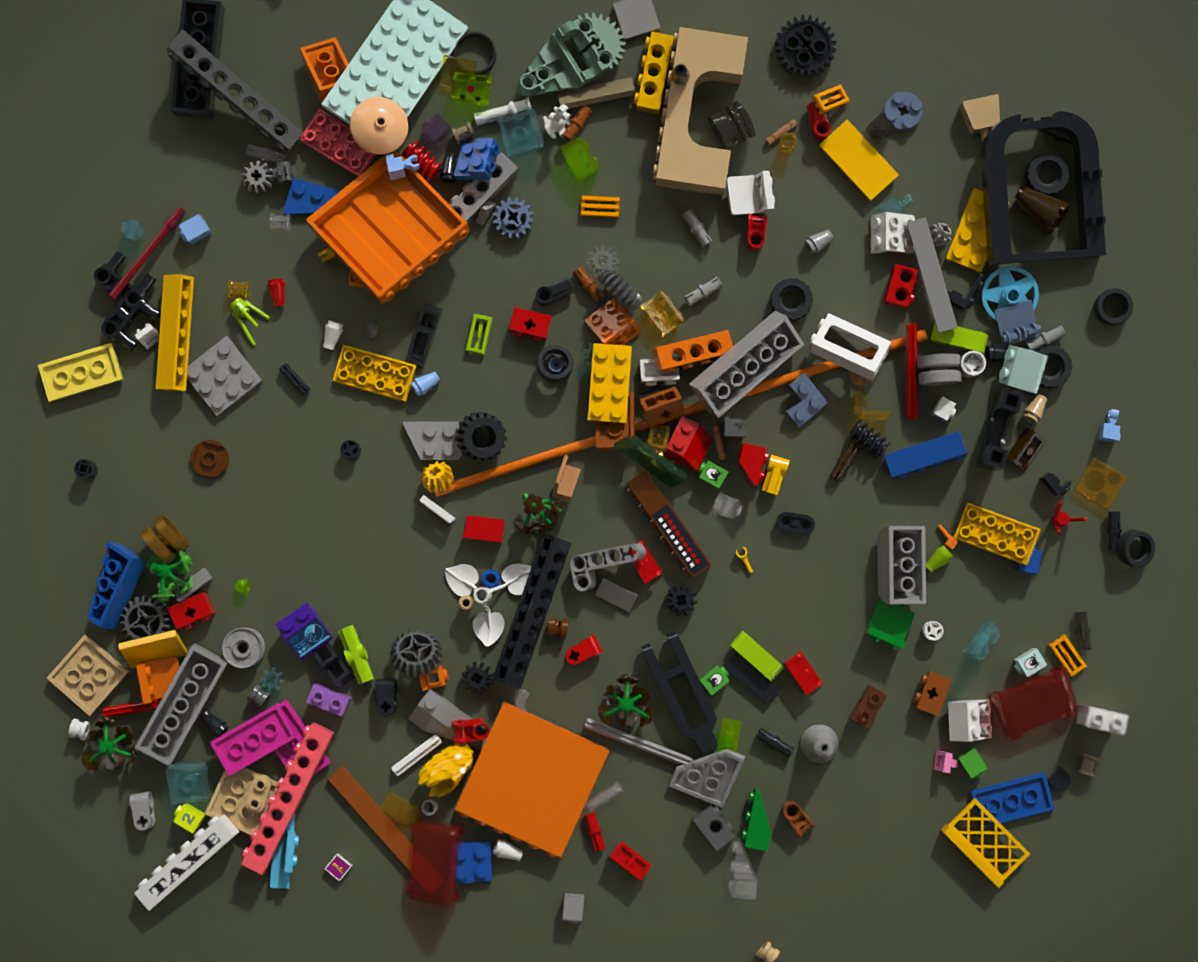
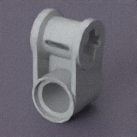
(142, 808)

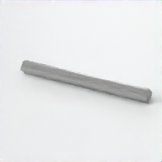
(637, 742)

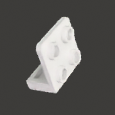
(750, 194)
(891, 233)

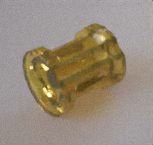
(788, 136)
(238, 288)

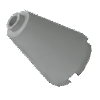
(814, 738)

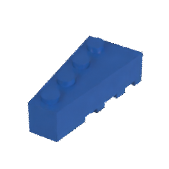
(926, 454)
(115, 585)

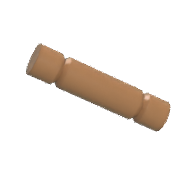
(786, 128)
(719, 442)

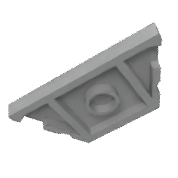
(434, 440)

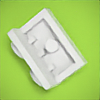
(651, 376)

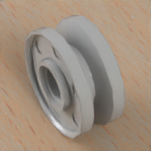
(232, 651)

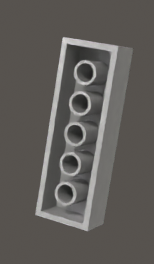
(746, 364)
(181, 704)

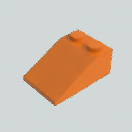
(324, 65)

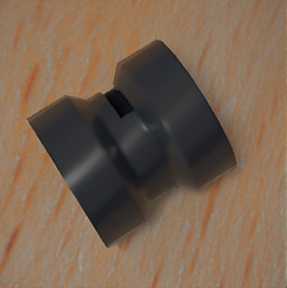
(89, 470)

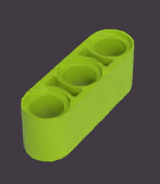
(961, 339)
(756, 656)

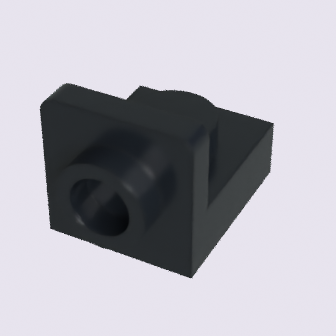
(1052, 482)

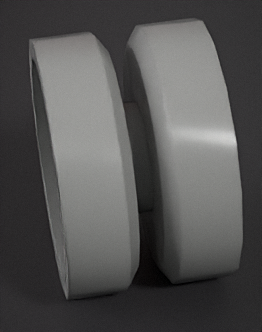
(939, 369)

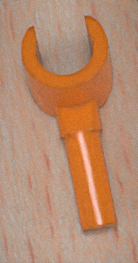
(951, 542)

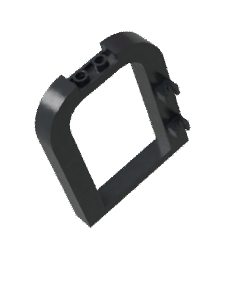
(1088, 188)

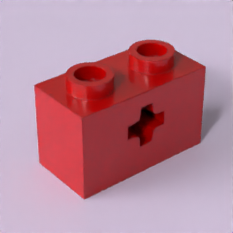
(540, 321)
(180, 611)

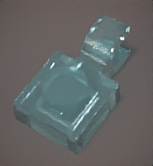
(895, 206)

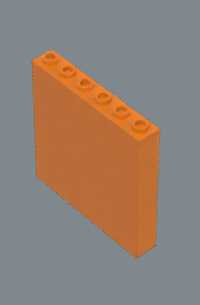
(531, 780)

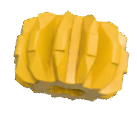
(437, 477)

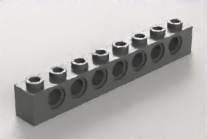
(185, 42)

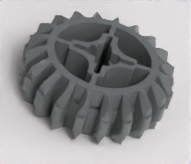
(620, 288)
(142, 613)
(406, 660)

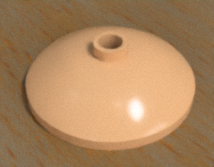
(375, 137)

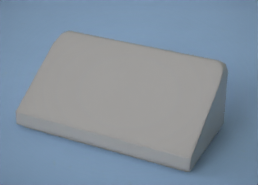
(199, 580)
(616, 595)

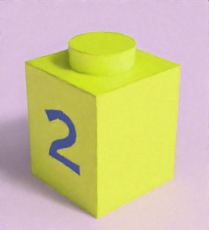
(189, 817)

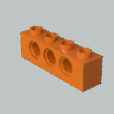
(665, 362)

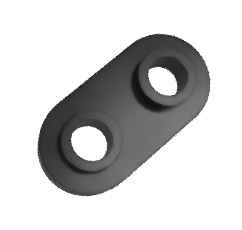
(795, 523)

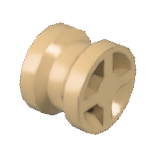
(767, 952)

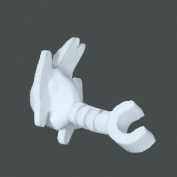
(557, 121)

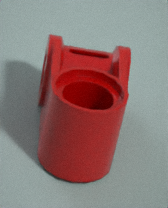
(756, 228)
(587, 649)
(468, 730)

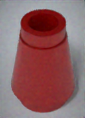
(277, 291)

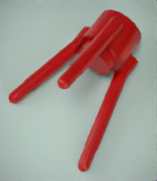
(1062, 519)

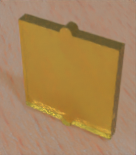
(452, 65)

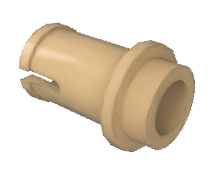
(462, 605)

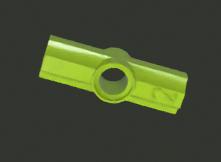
(356, 654)

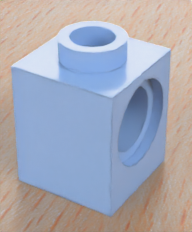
(194, 229)

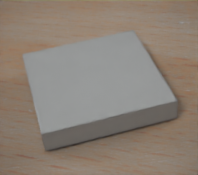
(636, 17)

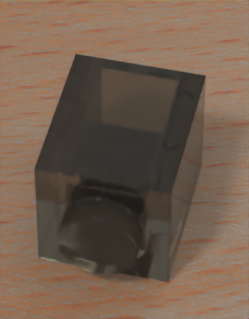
(880, 127)

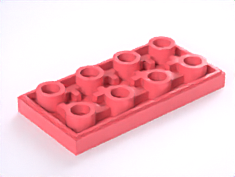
(335, 142)

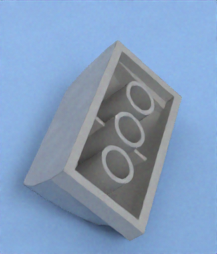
(902, 565)

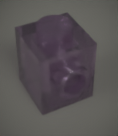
(435, 129)

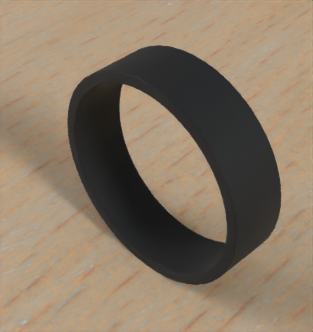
(482, 35)

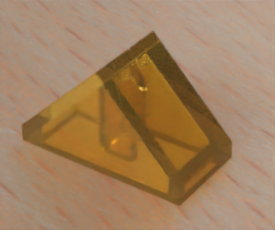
(658, 438)
(401, 809)

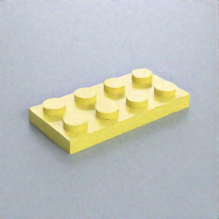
(80, 372)

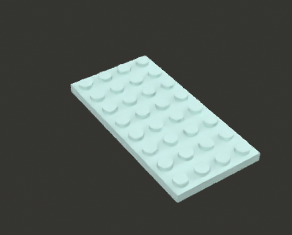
(397, 58)

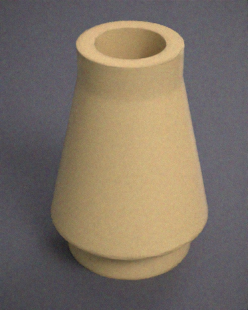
(1035, 409)

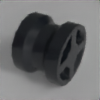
(349, 446)

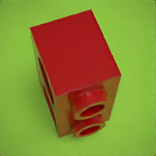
(897, 285)

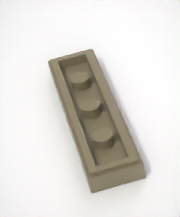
(597, 93)

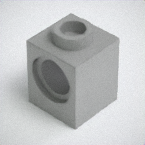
(573, 908)

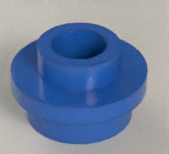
(486, 574)

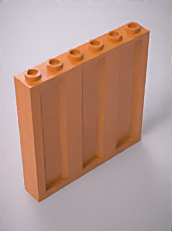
(388, 228)

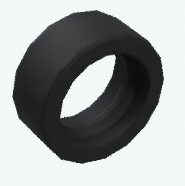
(1125, 297)
(554, 349)
(1147, 552)

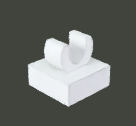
(147, 336)

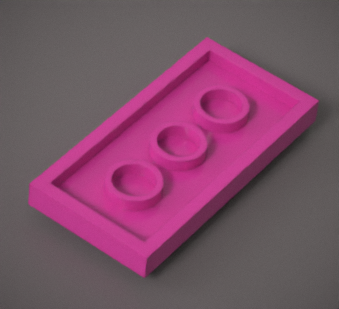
(253, 739)
(286, 751)

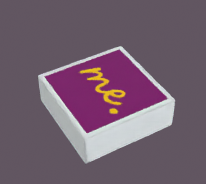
(338, 867)

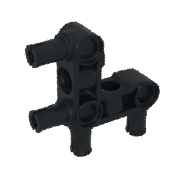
(125, 311)

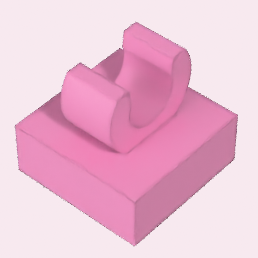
(944, 761)

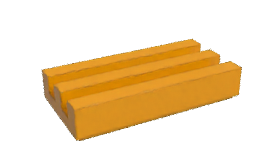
(820, 104)
(601, 206)
(1058, 642)

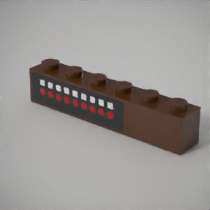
(668, 523)

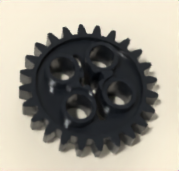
(819, 36)

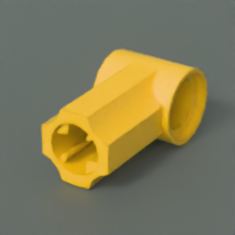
(775, 470)

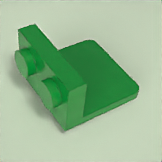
(890, 624)

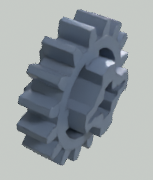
(520, 212)

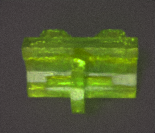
(729, 735)

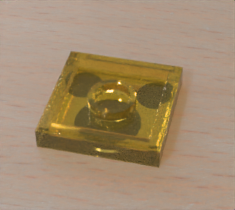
(1100, 483)

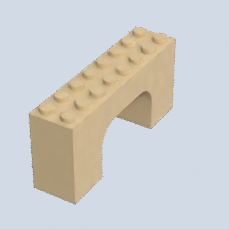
(680, 159)

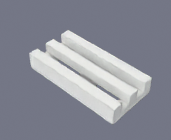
(437, 509)

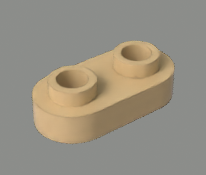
(258, 794)

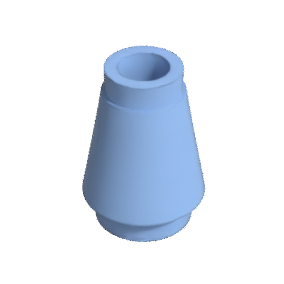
(424, 383)

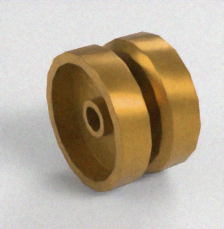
(164, 538)

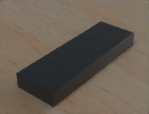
(751, 678)

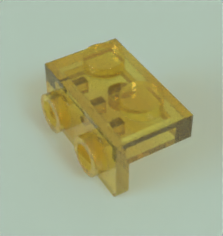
(662, 314)

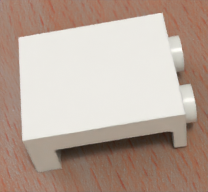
(1101, 719)

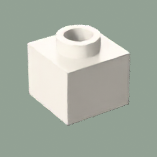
(944, 409)

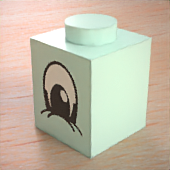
(1029, 662)

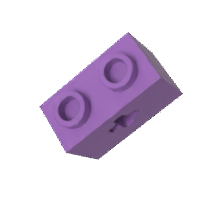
(329, 699)

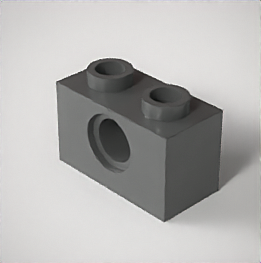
(716, 838)

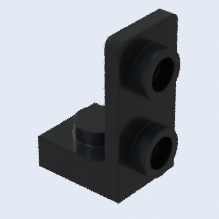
(956, 298)

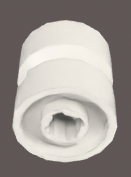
(972, 364)

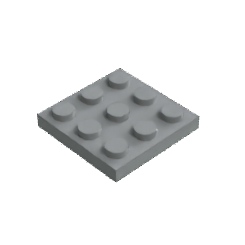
(222, 376)

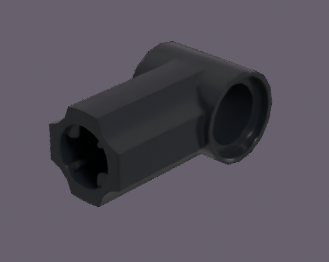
(555, 290)

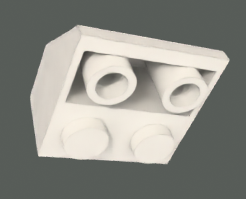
(969, 720)

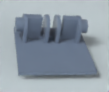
(1017, 323)

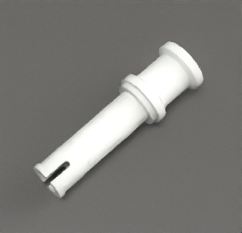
(502, 112)

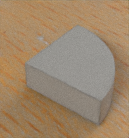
(485, 212)

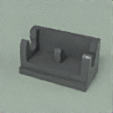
(731, 427)

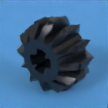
(687, 598)
(473, 683)

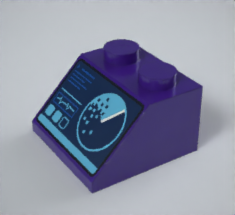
(304, 630)

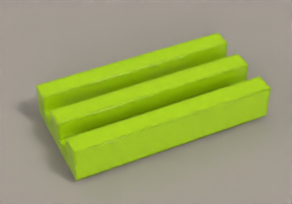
(471, 334)

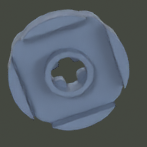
(912, 105)

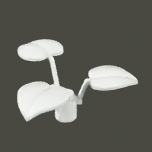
(462, 581)

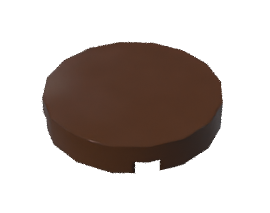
(209, 458)

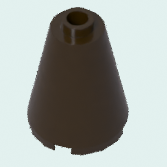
(1042, 209)

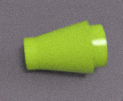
(939, 558)

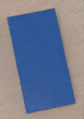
(1014, 799)

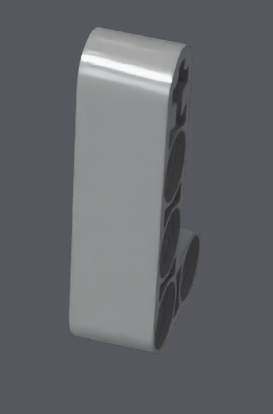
(608, 559)

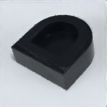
(1060, 779)

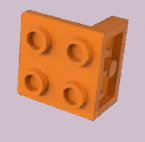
(613, 324)
(156, 677)

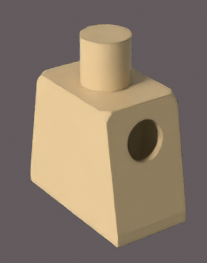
(981, 114)

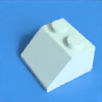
(1022, 368)

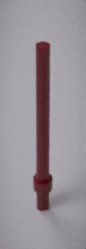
(169, 225)

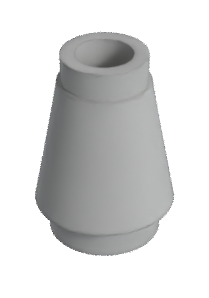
(817, 242)

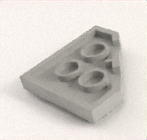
(709, 776)

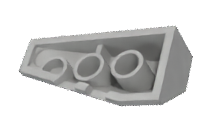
(436, 714)

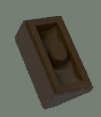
(1025, 449)

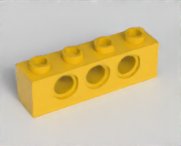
(664, 44)

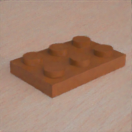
(608, 432)

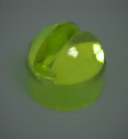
(243, 586)

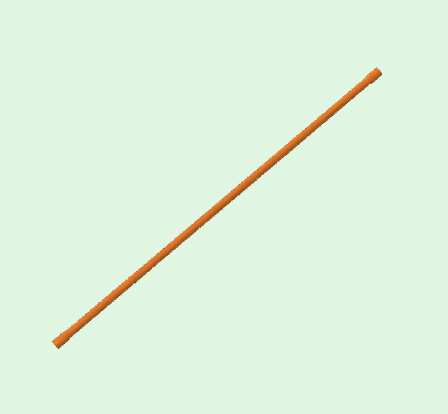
(642, 425)

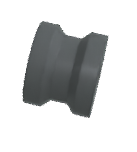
(258, 696)

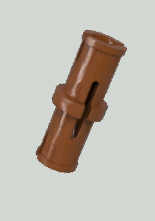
(576, 123)
(588, 284)

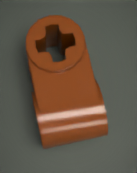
(799, 820)

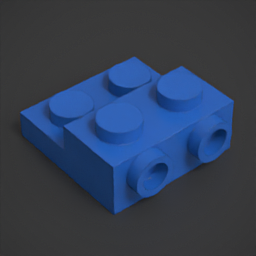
(477, 160)
(474, 862)

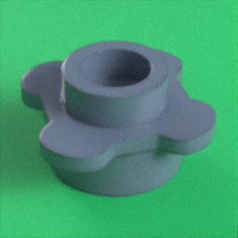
(552, 360)

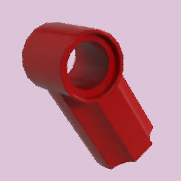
(818, 121)

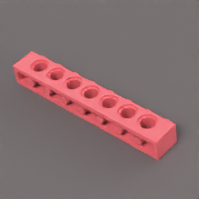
(260, 862)

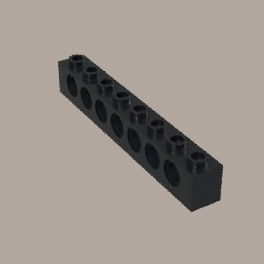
(532, 611)

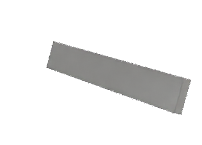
(932, 275)

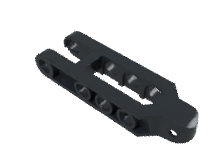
(704, 734)

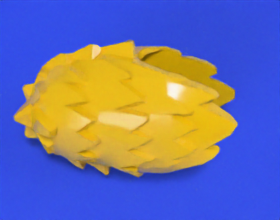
(446, 769)

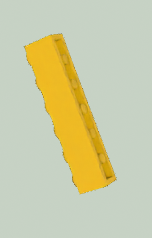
(174, 332)

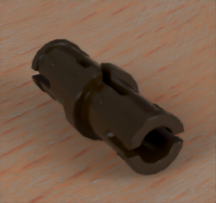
(844, 462)

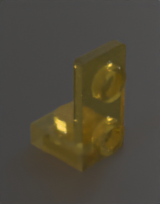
(859, 402)

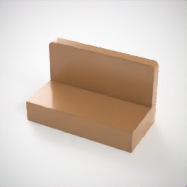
(566, 481)

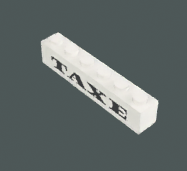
(186, 862)

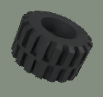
(496, 441)

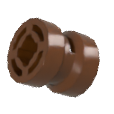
(553, 627)

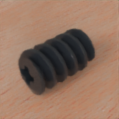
(868, 439)

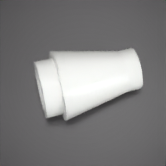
(332, 334)
(506, 850)

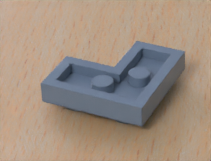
(810, 400)

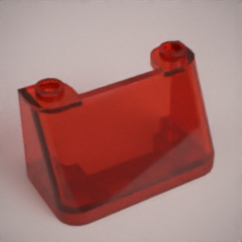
(1034, 702)
(435, 862)

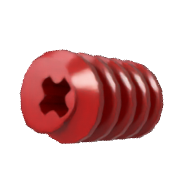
(426, 164)

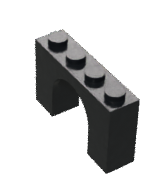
(992, 452)

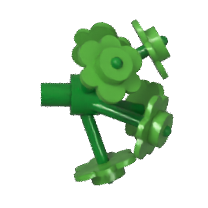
(164, 571)

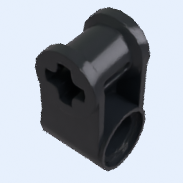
(386, 691)

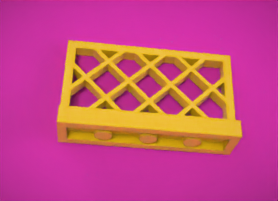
(976, 856)

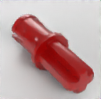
(594, 831)

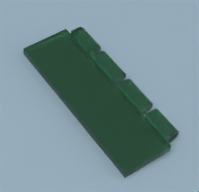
(650, 460)

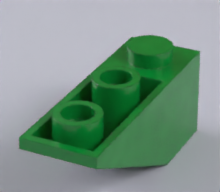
(758, 830)

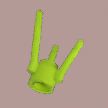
(241, 309)

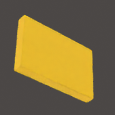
(152, 648)

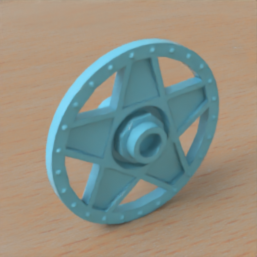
(1009, 291)

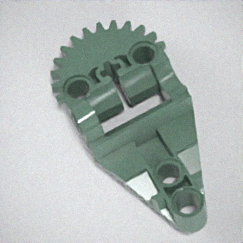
(558, 65)

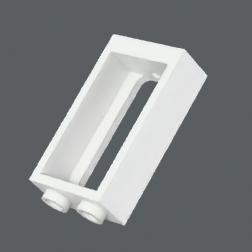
(844, 357)

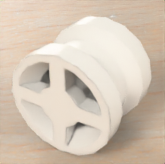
(935, 632)
(79, 729)

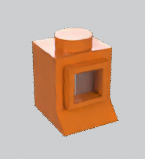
(435, 679)

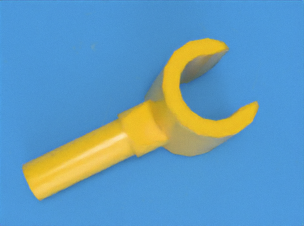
(745, 560)

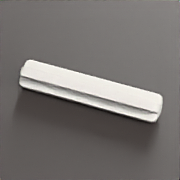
(416, 755)

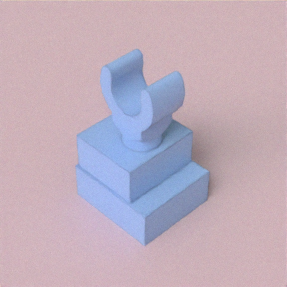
(397, 166)
(1109, 431)

